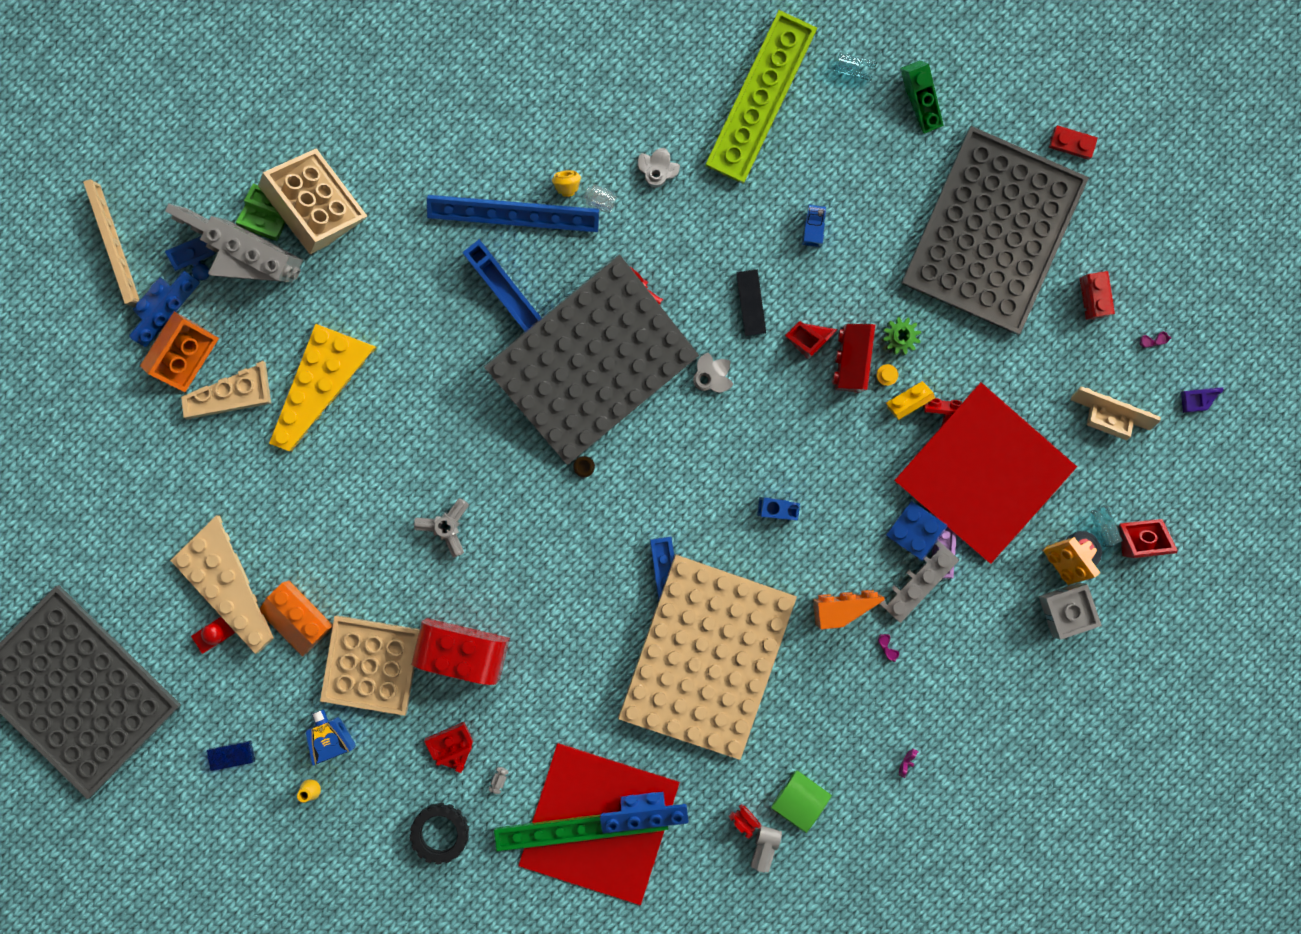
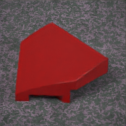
(450, 746)

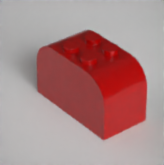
(460, 652)

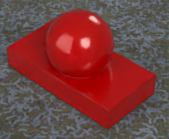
(212, 635)

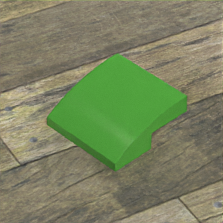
(260, 215)
(801, 801)

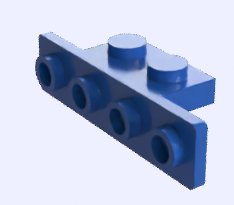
(159, 305)
(643, 812)

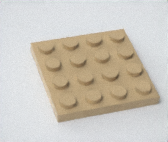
(369, 665)

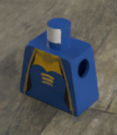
(328, 738)

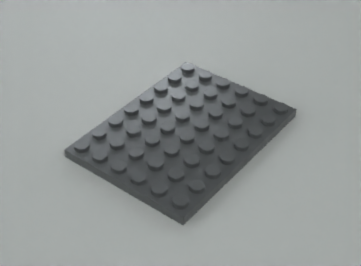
(994, 230)
(592, 359)
(78, 692)

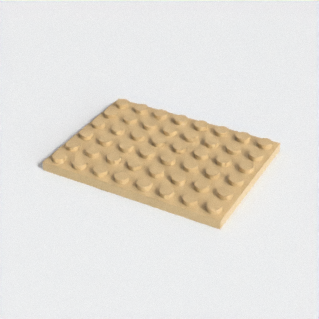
(707, 657)

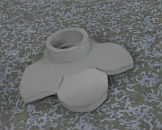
(657, 164)
(715, 373)

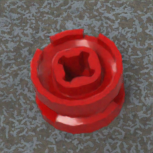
(745, 821)

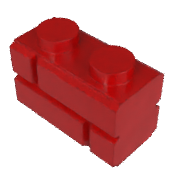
(1097, 295)

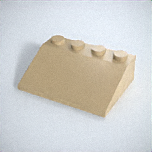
(311, 200)

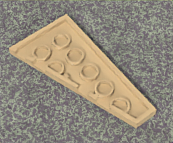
(220, 578)

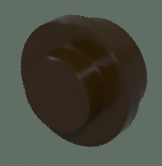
(584, 466)

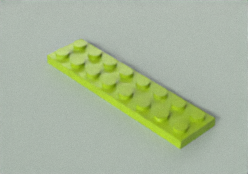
(761, 97)

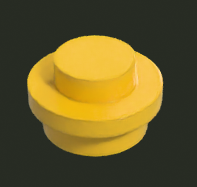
(887, 375)

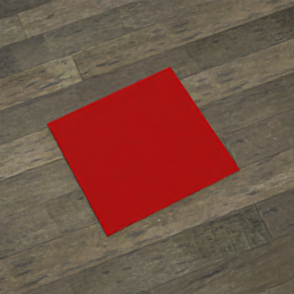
(985, 473)
(588, 786)

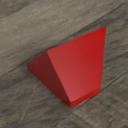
(809, 337)

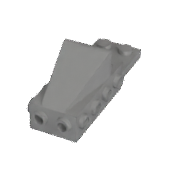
(239, 250)

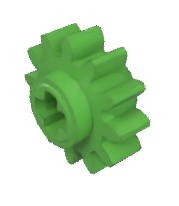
(910, 336)

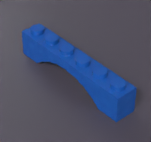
(501, 285)

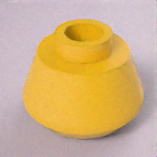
(566, 182)

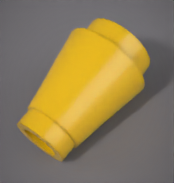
(308, 791)

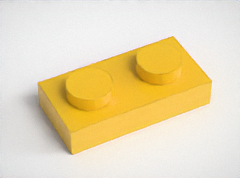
(910, 400)

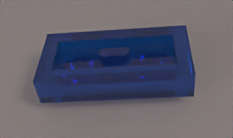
(231, 755)

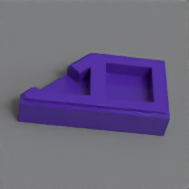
(1199, 399)

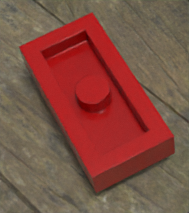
(1073, 142)

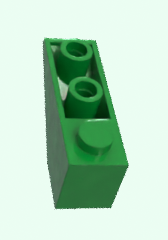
(922, 95)

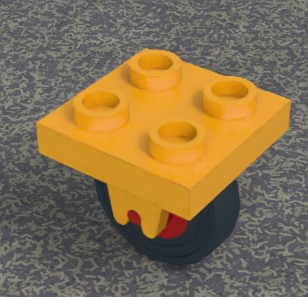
(1075, 557)

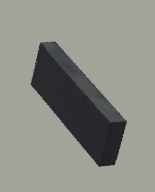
(751, 302)

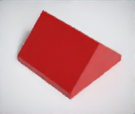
(1146, 539)

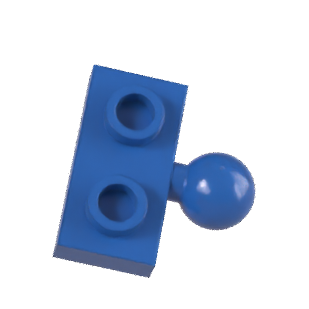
(191, 253)

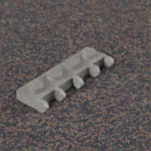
(921, 583)

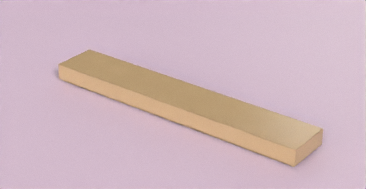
(112, 242)

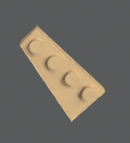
(237, 392)

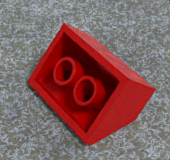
(854, 357)

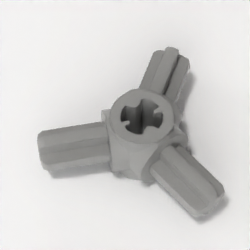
(452, 518)

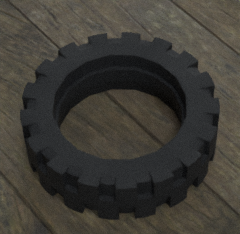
(426, 851)

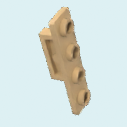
(1112, 415)

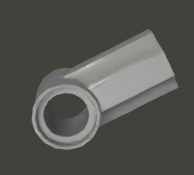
(767, 842)

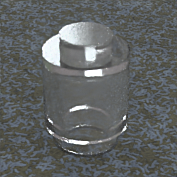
(600, 198)

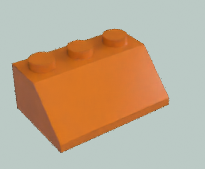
(179, 352)
(295, 617)

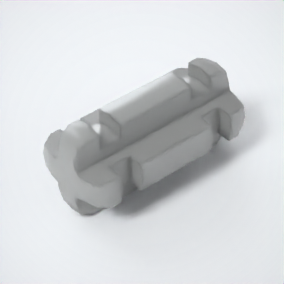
(498, 780)

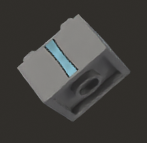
(1070, 611)

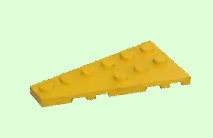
(321, 376)

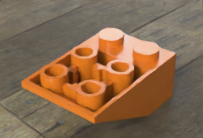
(840, 611)

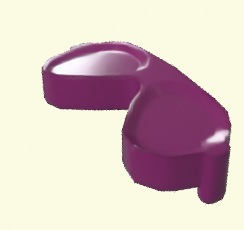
(1162, 338)
(891, 654)
(906, 761)

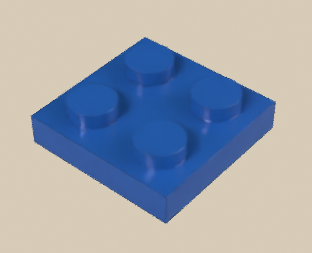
(916, 531)

